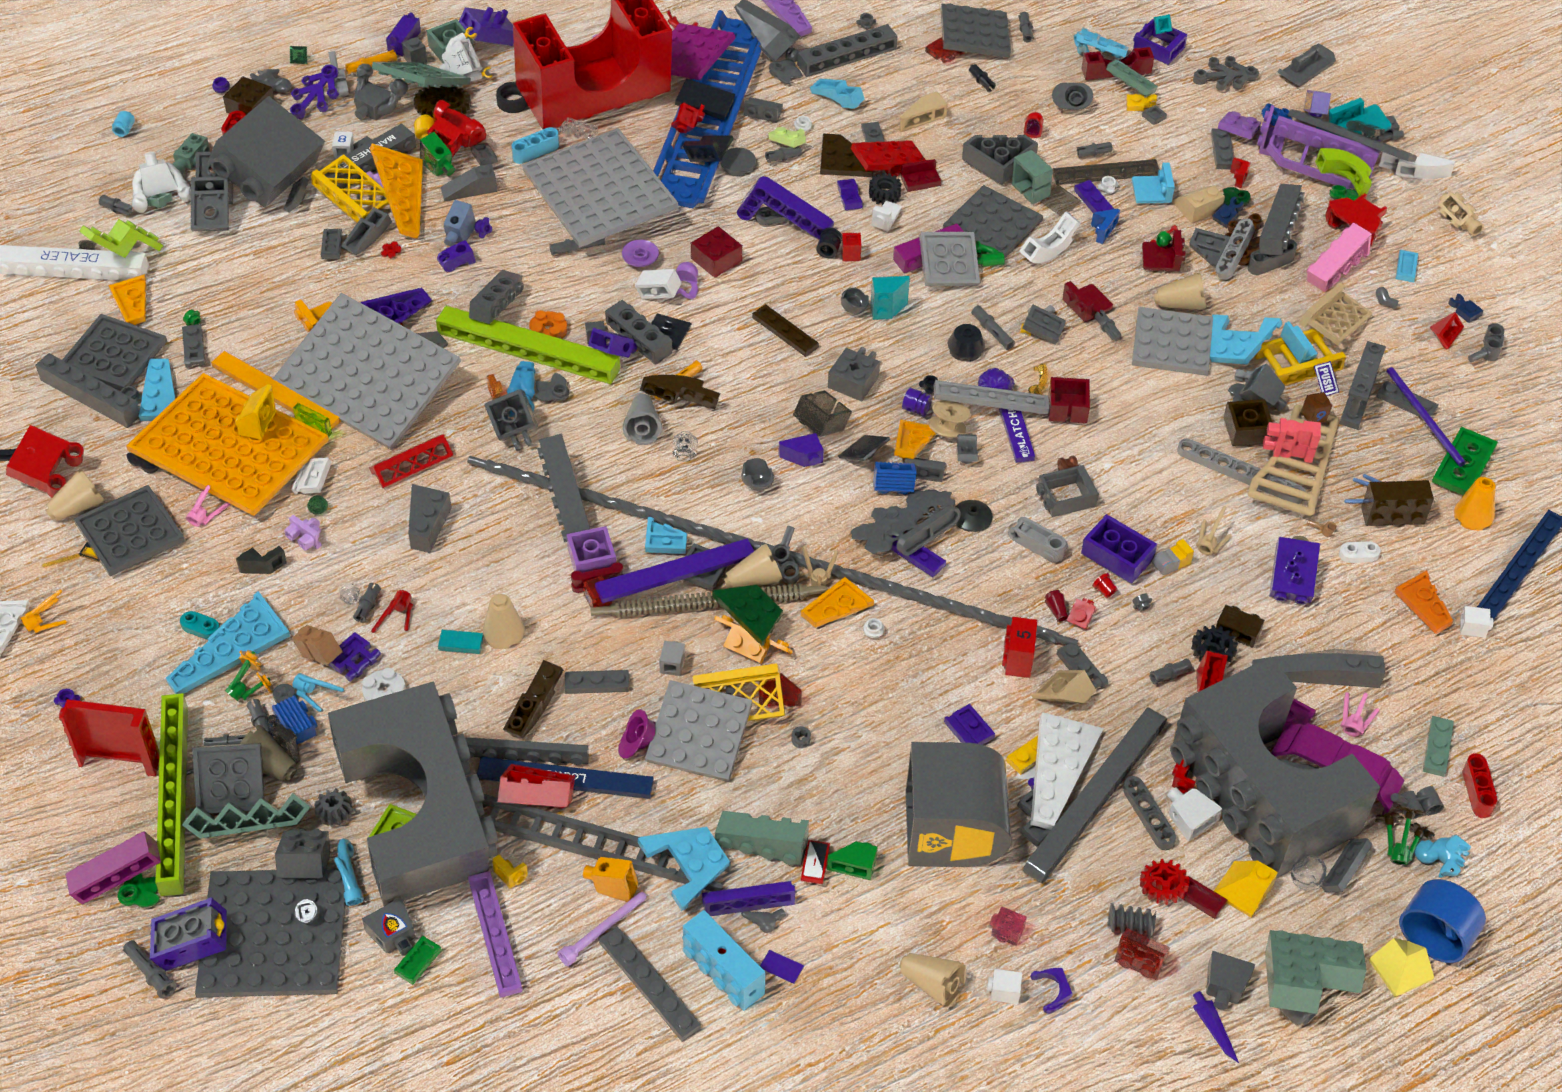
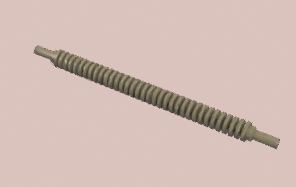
(615, 609)

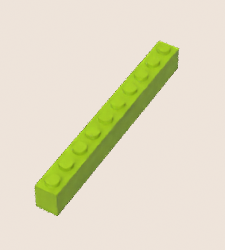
(529, 345)
(172, 795)

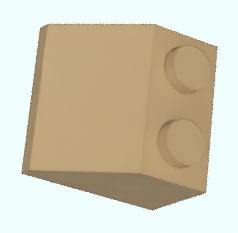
(1199, 203)

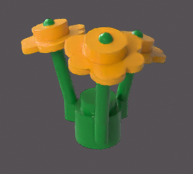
(237, 688)

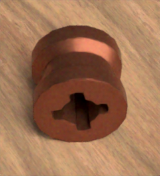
(1067, 463)

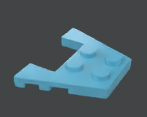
(1102, 44)
(1238, 346)
(696, 855)

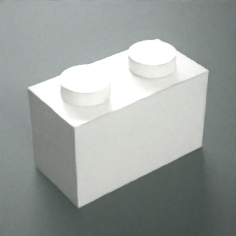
(658, 284)

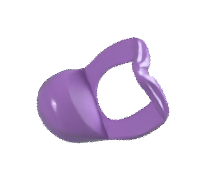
(688, 272)

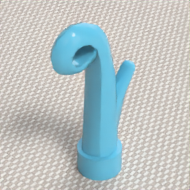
(352, 894)

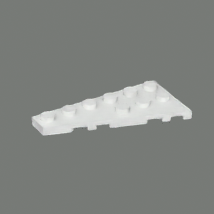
(1060, 758)

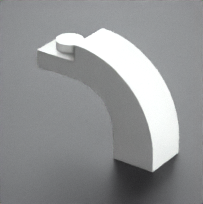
(1054, 243)

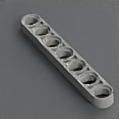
(1233, 464)

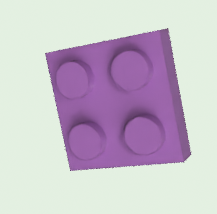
(1239, 125)

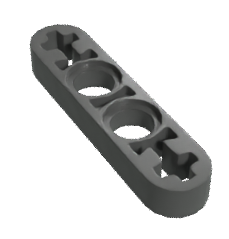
(1152, 811)

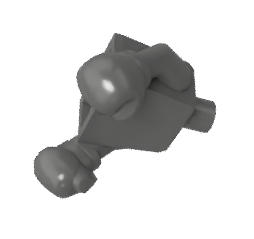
(374, 100)

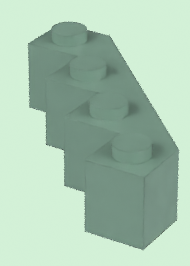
(235, 820)

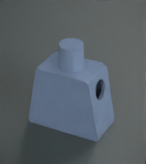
(459, 223)

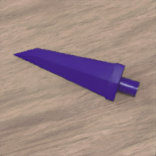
(1211, 1019)

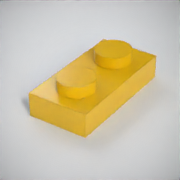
(1024, 757)

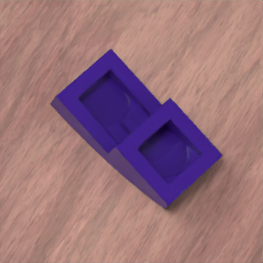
(849, 194)

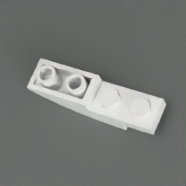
(1424, 167)

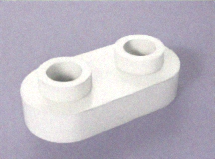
(1360, 553)

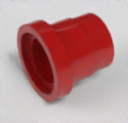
(1105, 585)

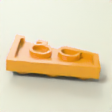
(131, 299)
(912, 439)
(837, 602)

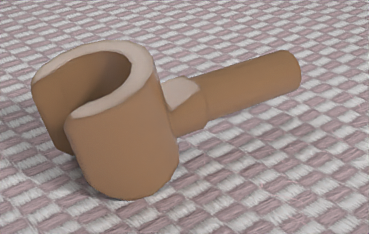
(1327, 529)

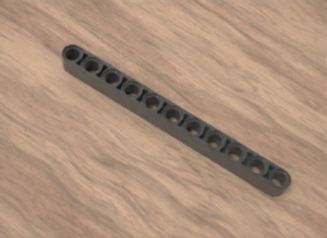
(1094, 795)

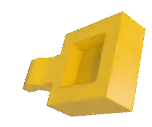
(1137, 102)

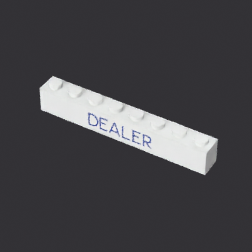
(71, 263)

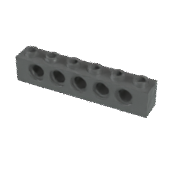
(846, 50)

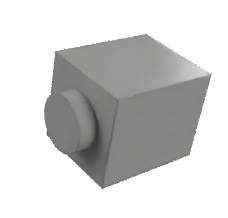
(672, 658)

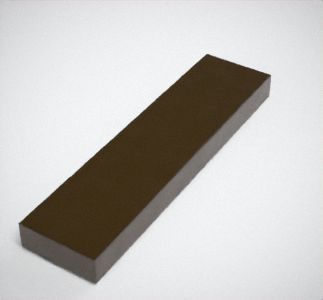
(785, 330)

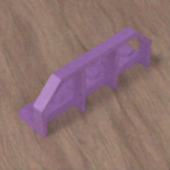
(1318, 139)

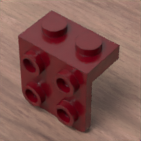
(1164, 258)
(1086, 300)

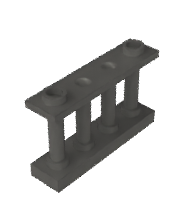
(1362, 385)

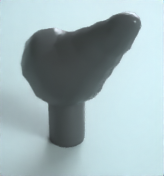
(765, 920)

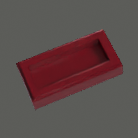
(1204, 898)

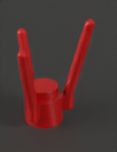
(399, 603)

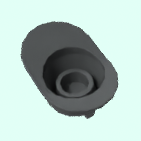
(1072, 95)

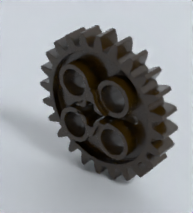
(426, 100)

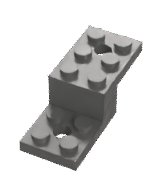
(209, 192)

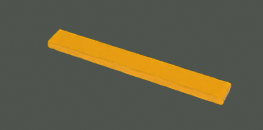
(256, 379)

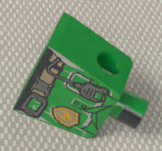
(436, 155)

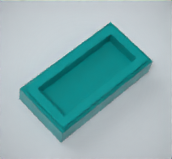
(460, 641)

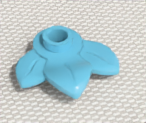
(1081, 47)

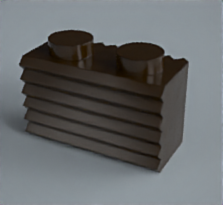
(1242, 625)

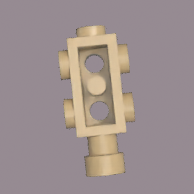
(1461, 213)

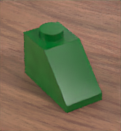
(854, 860)

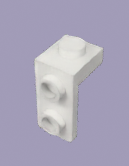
(884, 216)

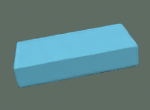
(1406, 266)

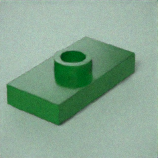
(417, 960)

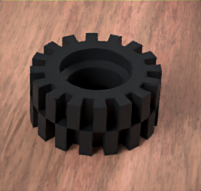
(884, 182)

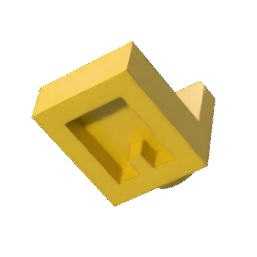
(507, 873)

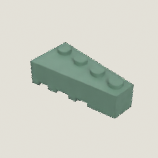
(763, 836)

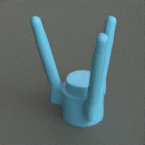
(306, 684)

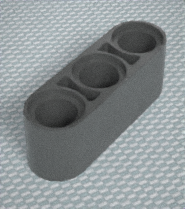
(1264, 263)

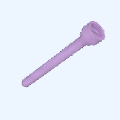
(569, 954)

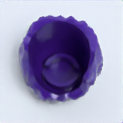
(996, 379)

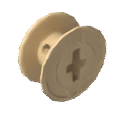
(949, 418)

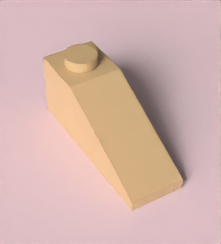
(925, 110)

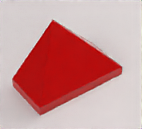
(1447, 329)
(1210, 670)

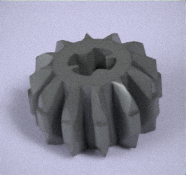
(333, 807)

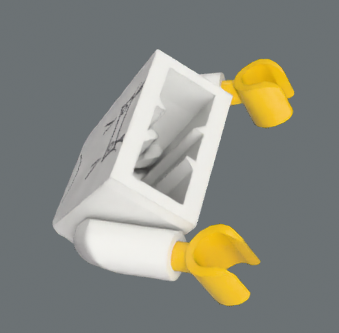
(462, 58)

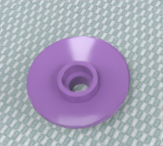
(640, 253)

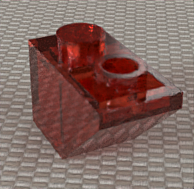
(791, 693)

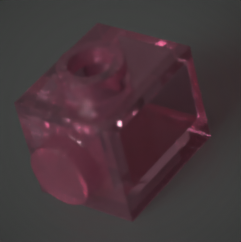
(1008, 926)

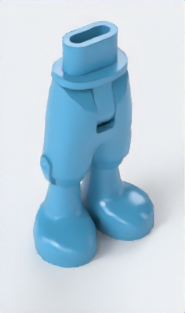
(523, 379)

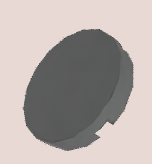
(738, 161)

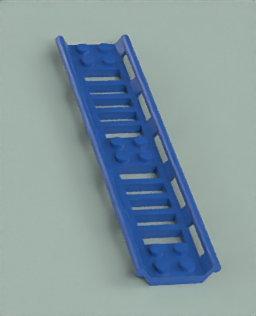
(690, 190)

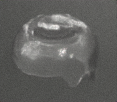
(1309, 873)

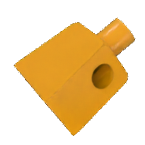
(613, 878)

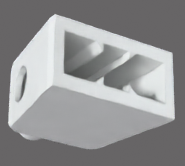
(1192, 812)

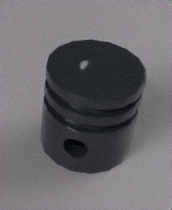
(829, 241)

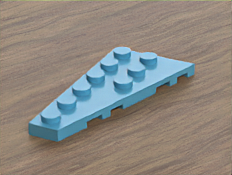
(252, 629)

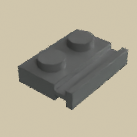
(1044, 324)

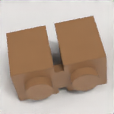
(316, 644)

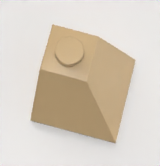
(1066, 687)

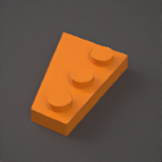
(1424, 602)

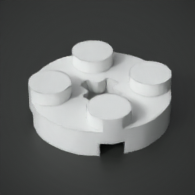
(379, 679)

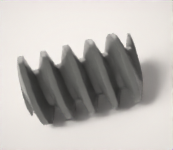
(1131, 920)

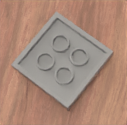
(949, 259)

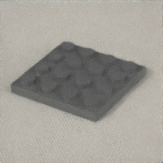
(975, 30)
(995, 220)
(115, 351)
(129, 530)

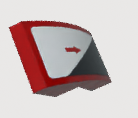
(815, 862)

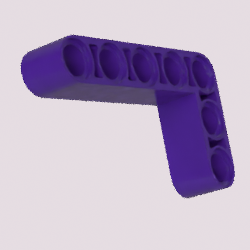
(786, 204)

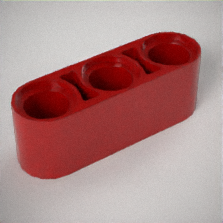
(1479, 785)

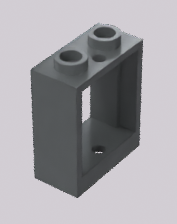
(1065, 477)

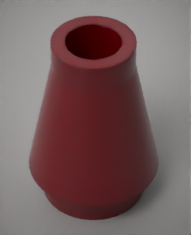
(1056, 603)

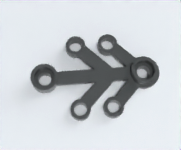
(1246, 73)

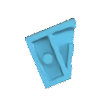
(664, 538)

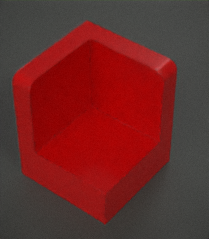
(851, 247)

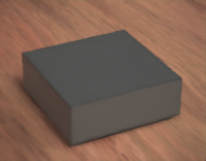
(1154, 115)

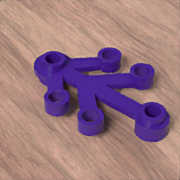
(327, 75)

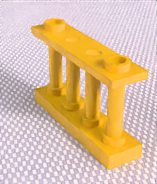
(1299, 371)

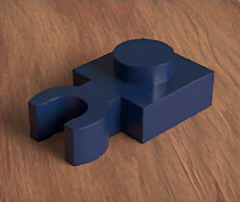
(1228, 213)
(1467, 310)

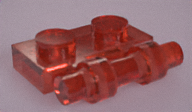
(936, 50)

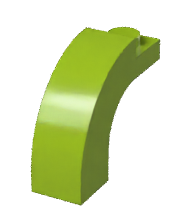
(1345, 164)

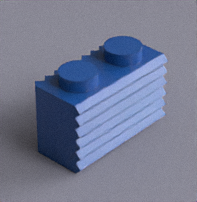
(894, 477)
(294, 715)

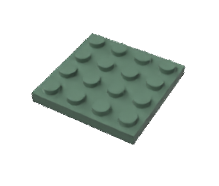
(421, 73)

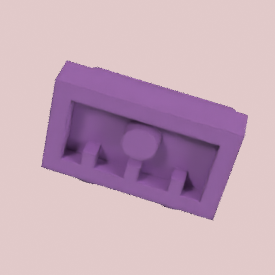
(1267, 131)

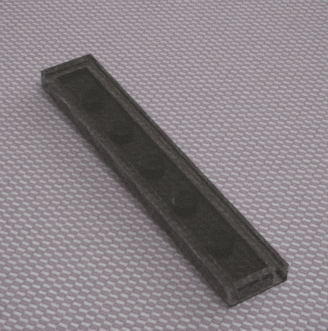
(1096, 172)

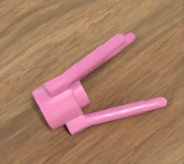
(198, 513)
(1354, 723)

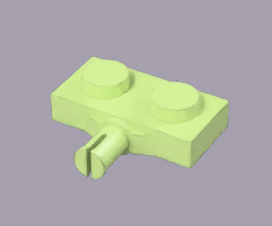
(788, 137)

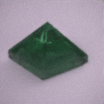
(298, 54)

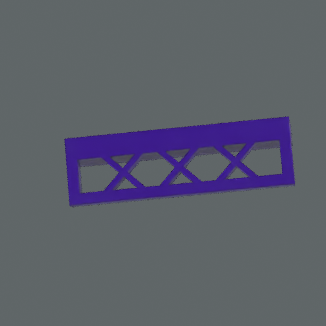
(749, 898)

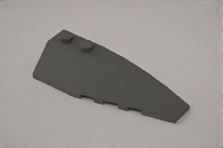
(1333, 667)

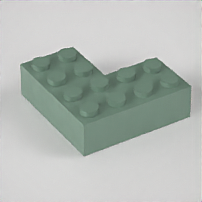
(1305, 964)

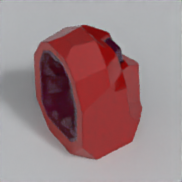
(1034, 125)

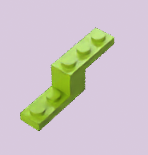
(122, 237)

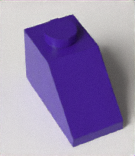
(802, 450)

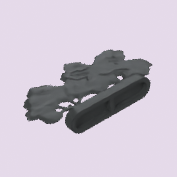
(897, 520)

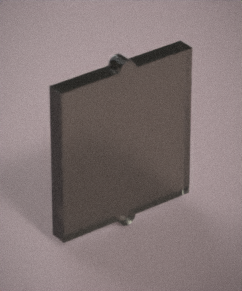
(1061, 201)

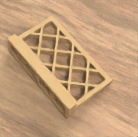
(1326, 305)

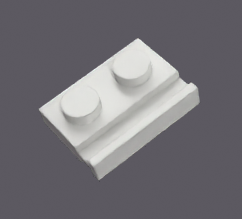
(312, 476)

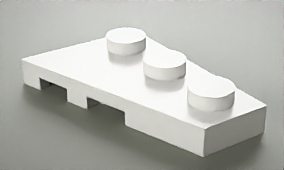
(10, 619)

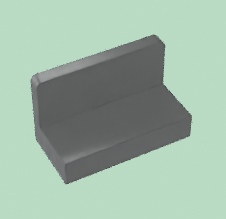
(928, 469)

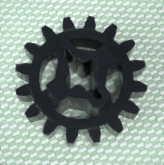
(1214, 641)

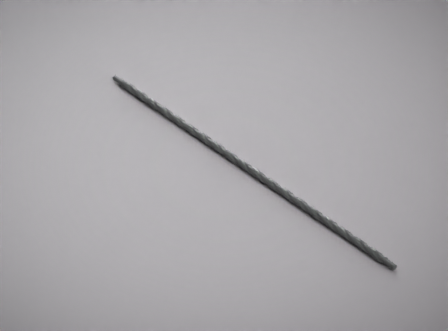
(727, 537)

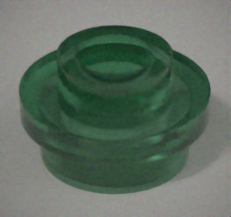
(317, 505)

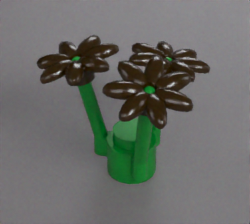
(1401, 853)

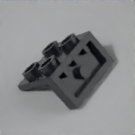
(708, 148)

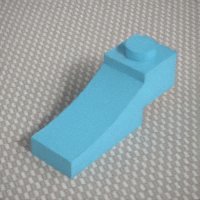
(838, 91)

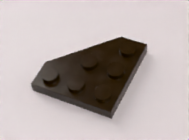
(839, 159)

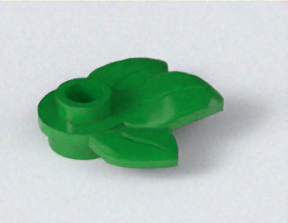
(1340, 191)
(142, 892)

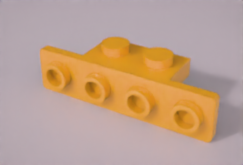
(743, 643)

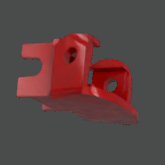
(456, 128)
(1358, 211)

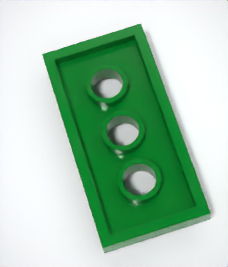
(1470, 472)

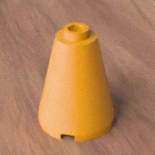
(1477, 505)

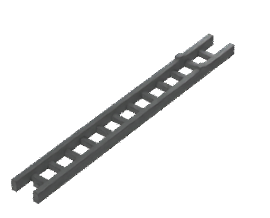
(574, 846)

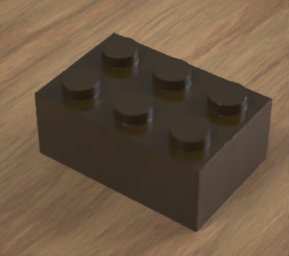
(1397, 503)

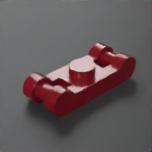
(610, 572)

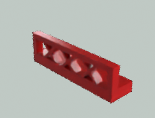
(404, 456)

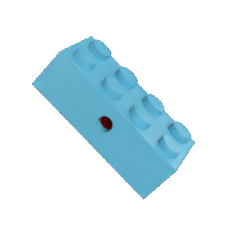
(723, 960)

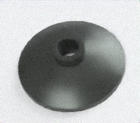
(974, 515)

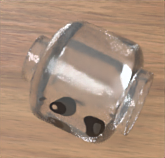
(684, 446)

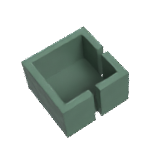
(1033, 176)

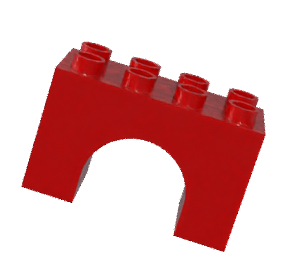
(611, 70)

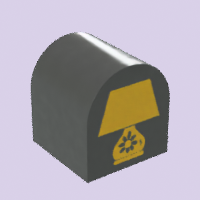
(956, 805)

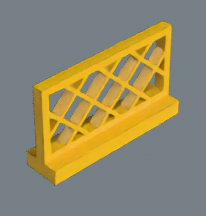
(339, 197)
(744, 676)

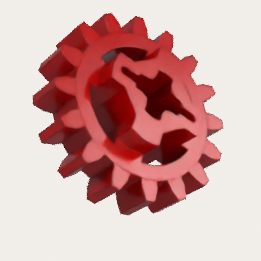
(1164, 881)

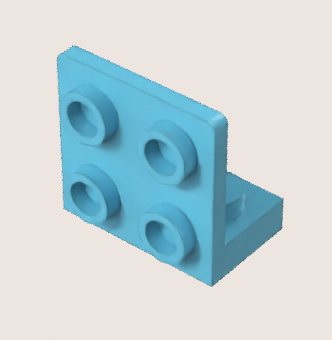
(1154, 188)

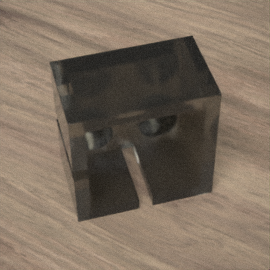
(815, 412)

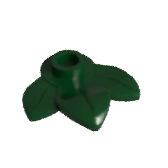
(1241, 195)

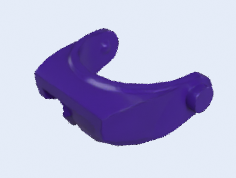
(1065, 992)

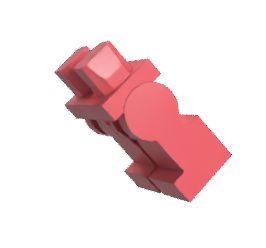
(1293, 439)

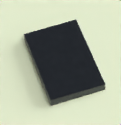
(716, 101)

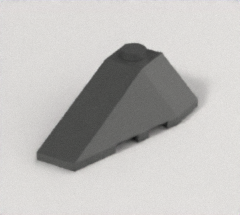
(772, 33)

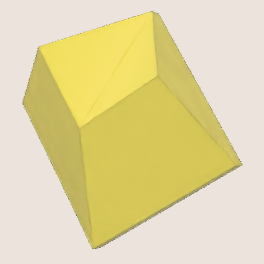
(1402, 966)

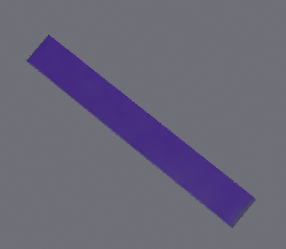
(673, 570)

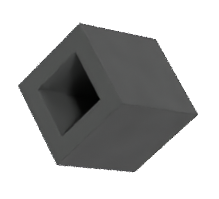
(414, 51)

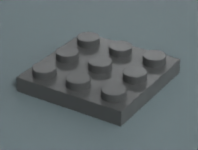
(228, 775)

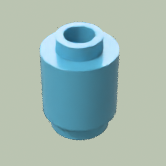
(123, 123)

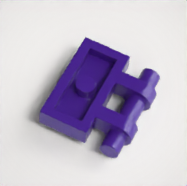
(352, 649)

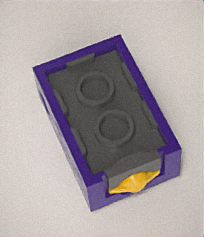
(188, 934)

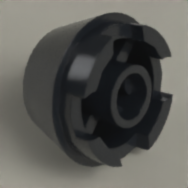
(966, 342)

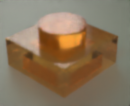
(494, 386)

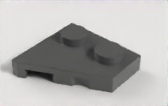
(1208, 245)

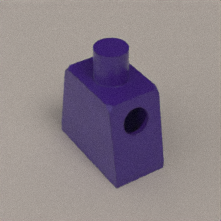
(618, 345)

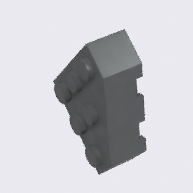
(996, 154)

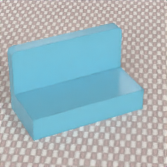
(1298, 343)

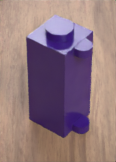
(406, 29)

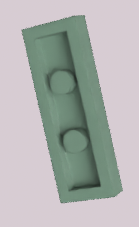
(1131, 78)
(1438, 746)

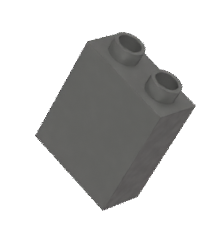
(265, 152)

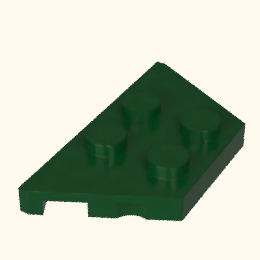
(751, 609)

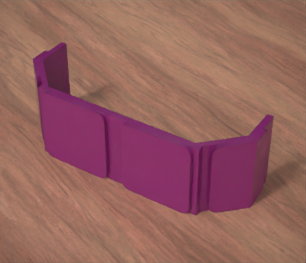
(1327, 748)

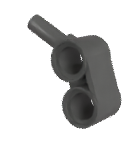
(1492, 342)
(787, 562)
(1425, 800)

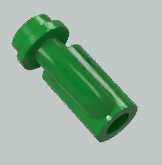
(993, 257)

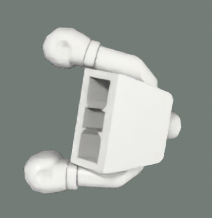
(156, 178)

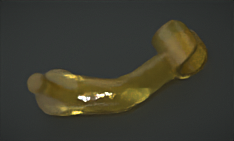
(1043, 377)

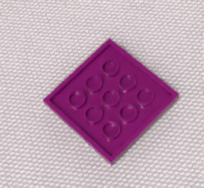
(697, 49)

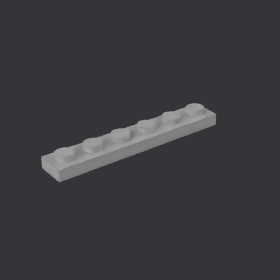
(991, 397)

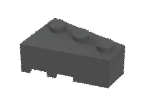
(427, 516)

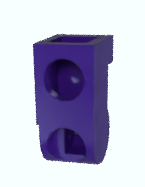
(456, 256)

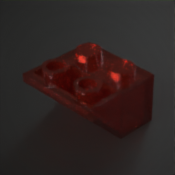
(1141, 954)

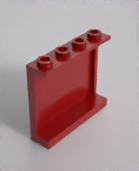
(110, 733)

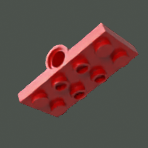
(886, 155)

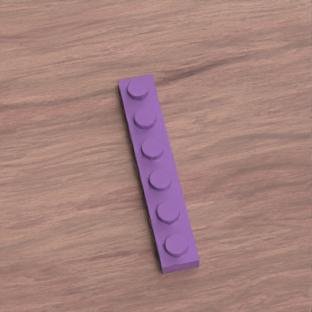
(495, 934)

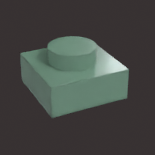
(159, 200)

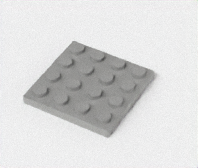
(1172, 341)
(699, 731)

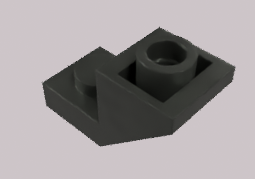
(253, 563)

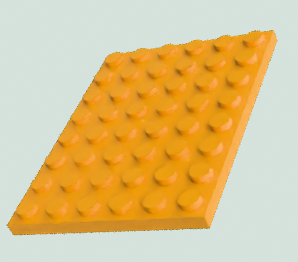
(202, 445)

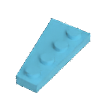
(157, 390)

